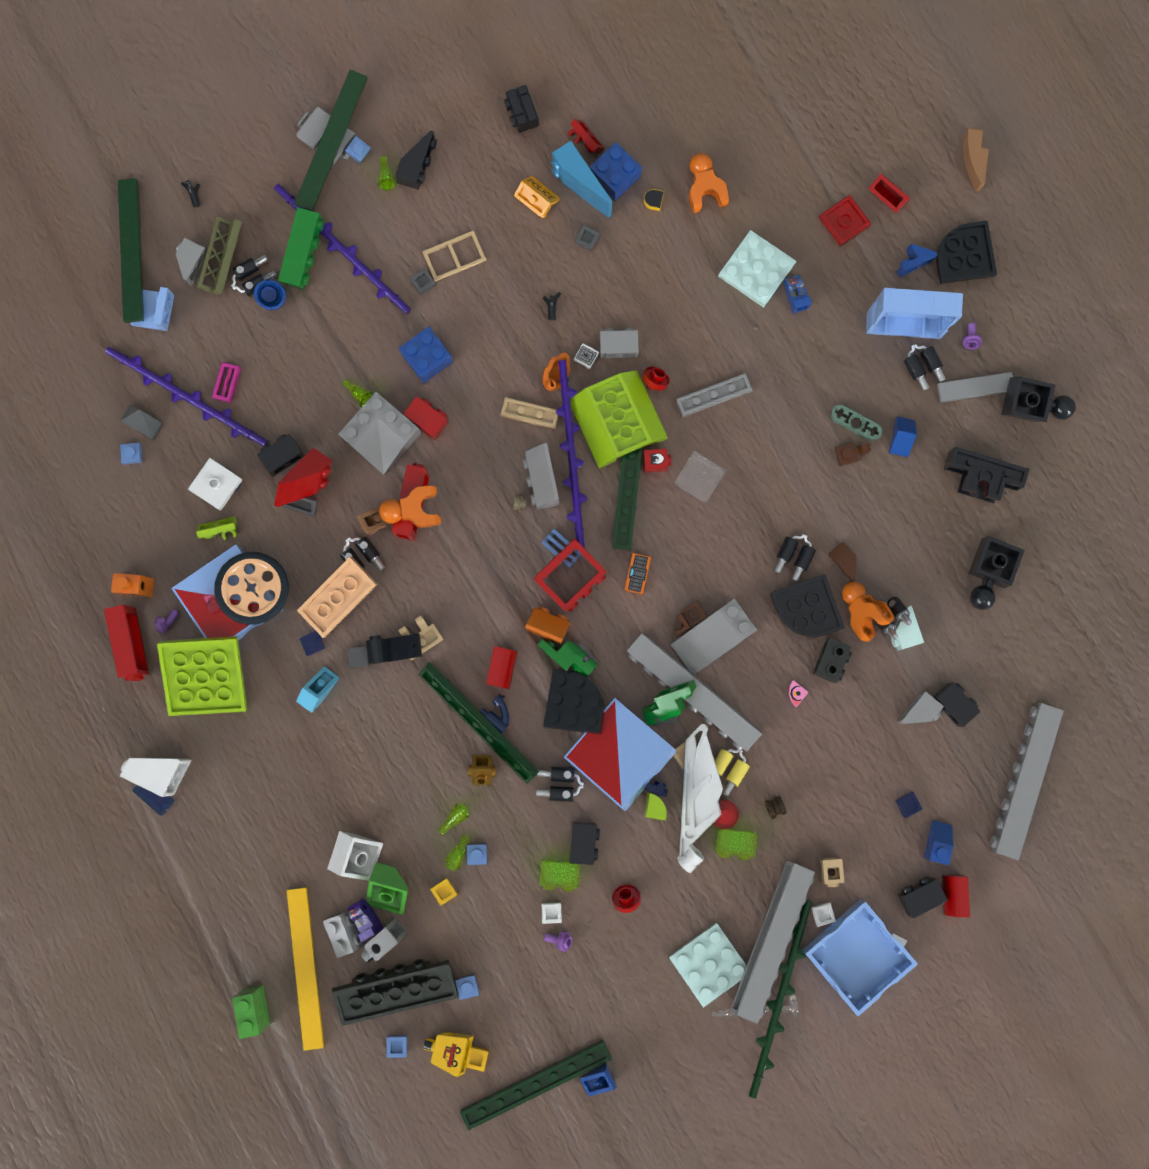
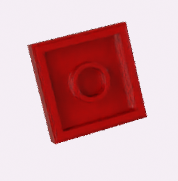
(845, 220)

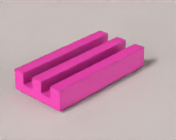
(229, 398)

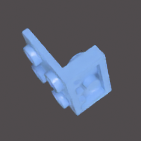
(156, 309)

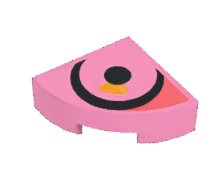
(796, 693)

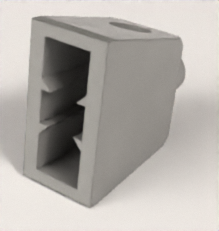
(383, 941)

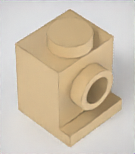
(838, 875)

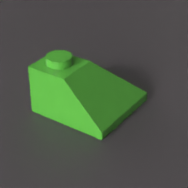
(387, 889)

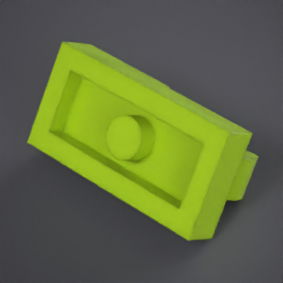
(210, 529)

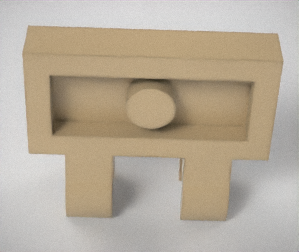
(428, 636)

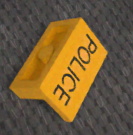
(536, 196)

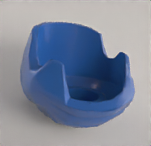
(270, 294)

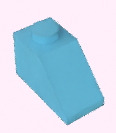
(317, 689)

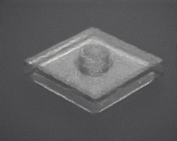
(700, 477)

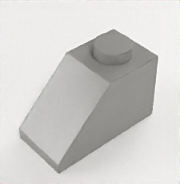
(190, 259)
(922, 709)

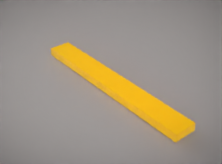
(305, 968)

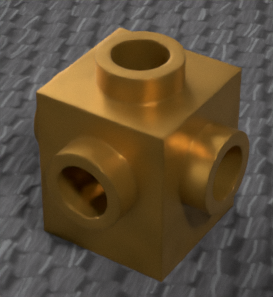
(482, 770)

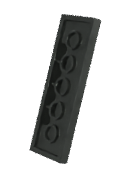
(394, 991)

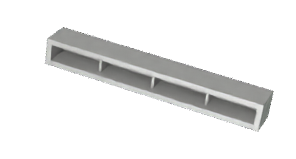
(704, 699)
(1026, 780)
(772, 942)

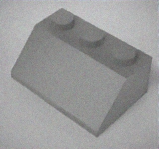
(541, 477)

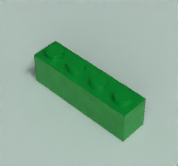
(301, 248)

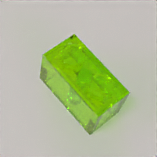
(736, 843)
(559, 874)

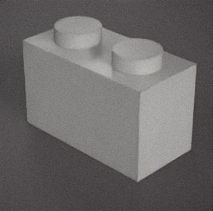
(619, 343)

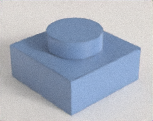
(357, 149)
(131, 453)
(476, 854)
(467, 987)
(396, 1046)

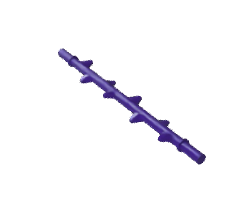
(349, 253)
(178, 394)
(568, 445)

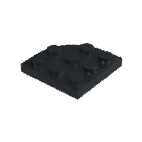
(966, 254)
(808, 608)
(574, 704)

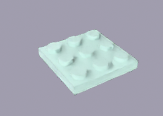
(757, 268)
(709, 964)

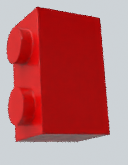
(425, 417)

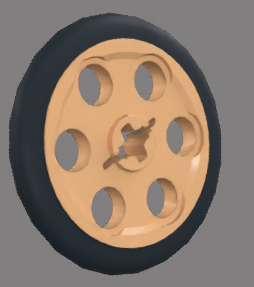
(267, 609)

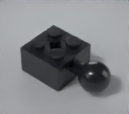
(1039, 402)
(984, 567)

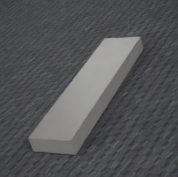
(973, 387)
(713, 395)

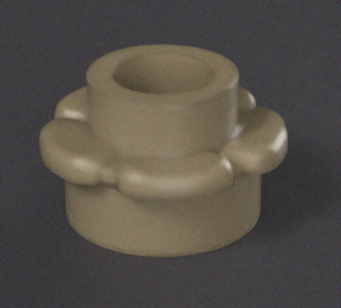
(519, 502)

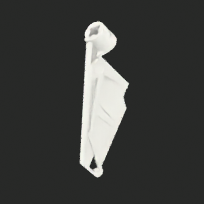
(700, 797)

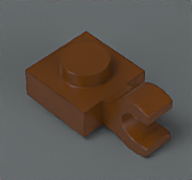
(849, 454)

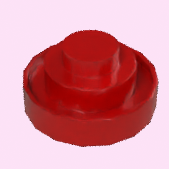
(655, 378)
(729, 815)
(626, 898)

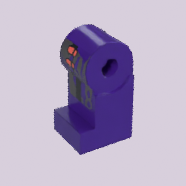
(364, 919)

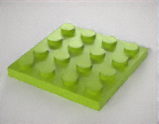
(202, 676)

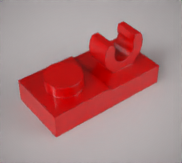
(592, 144)

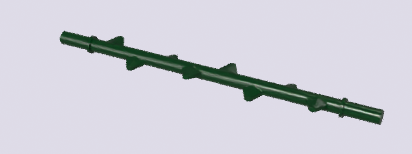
(776, 1005)

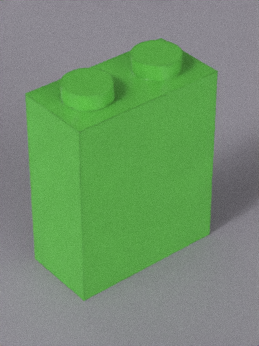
(251, 1011)

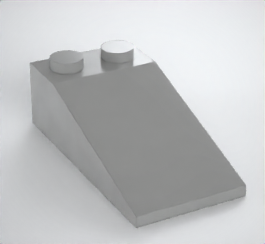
(713, 637)

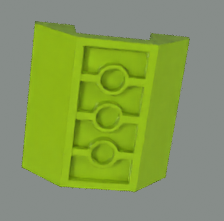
(617, 417)

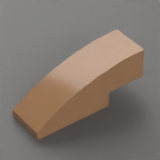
(975, 158)

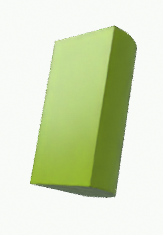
(655, 807)

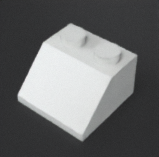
(354, 856)

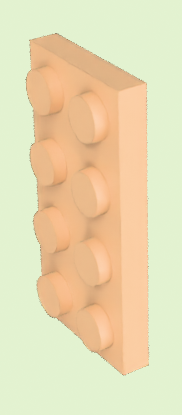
(337, 597)

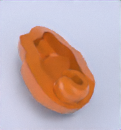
(551, 373)

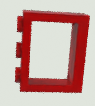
(585, 590)

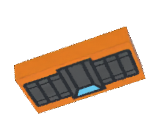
(637, 573)

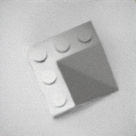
(380, 433)

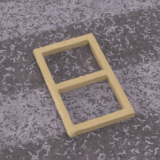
(449, 243)

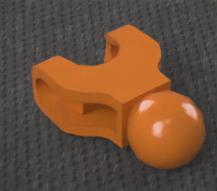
(705, 183)
(410, 508)
(864, 610)

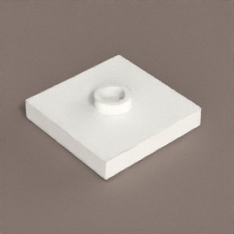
(215, 484)

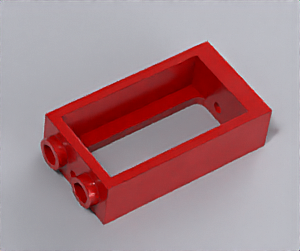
(414, 477)
(126, 643)

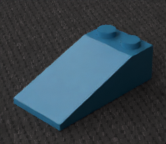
(577, 176)

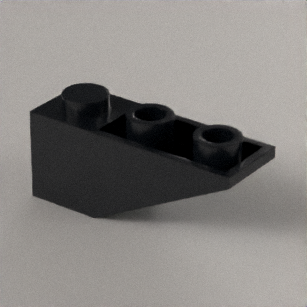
(413, 164)

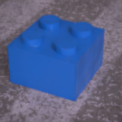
(616, 171)
(426, 355)

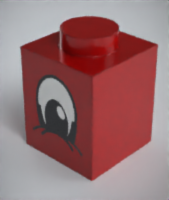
(656, 460)

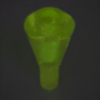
(386, 180)
(360, 394)
(457, 815)
(455, 857)

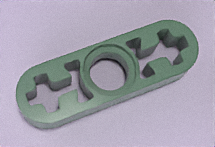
(845, 412)

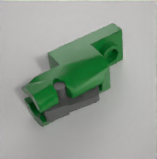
(571, 655)
(668, 704)

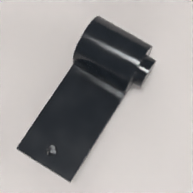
(393, 649)

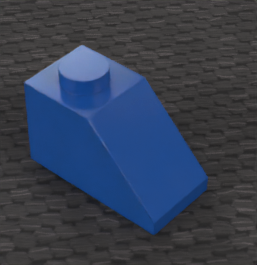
(939, 843)

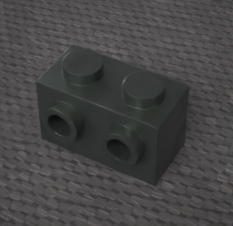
(832, 660)

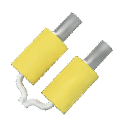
(737, 772)

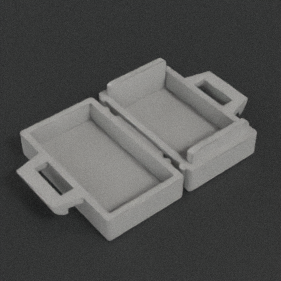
(313, 129)

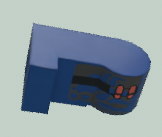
(797, 294)

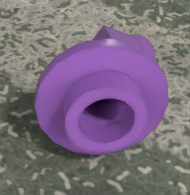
(972, 341)
(163, 624)
(561, 940)

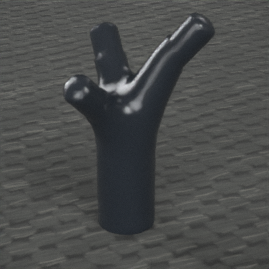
(192, 192)
(552, 305)

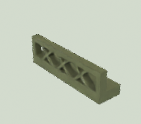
(226, 255)

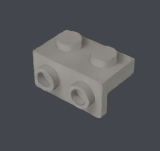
(343, 934)

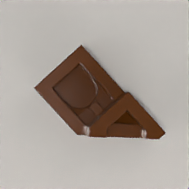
(845, 559)
(689, 617)

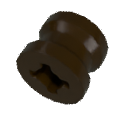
(775, 807)

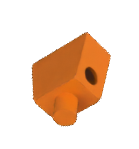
(131, 585)

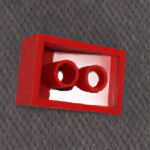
(304, 478)

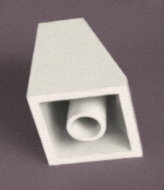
(156, 774)

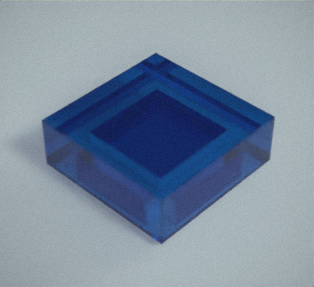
(312, 643)
(908, 804)

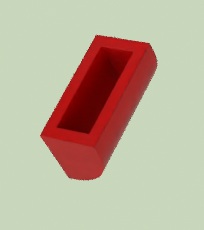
(889, 193)
(501, 667)
(957, 893)

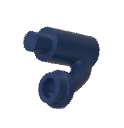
(499, 723)

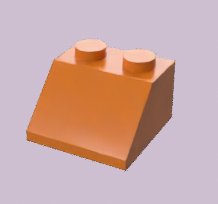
(548, 625)

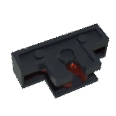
(983, 475)

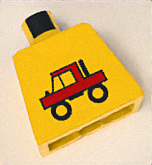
(450, 1051)

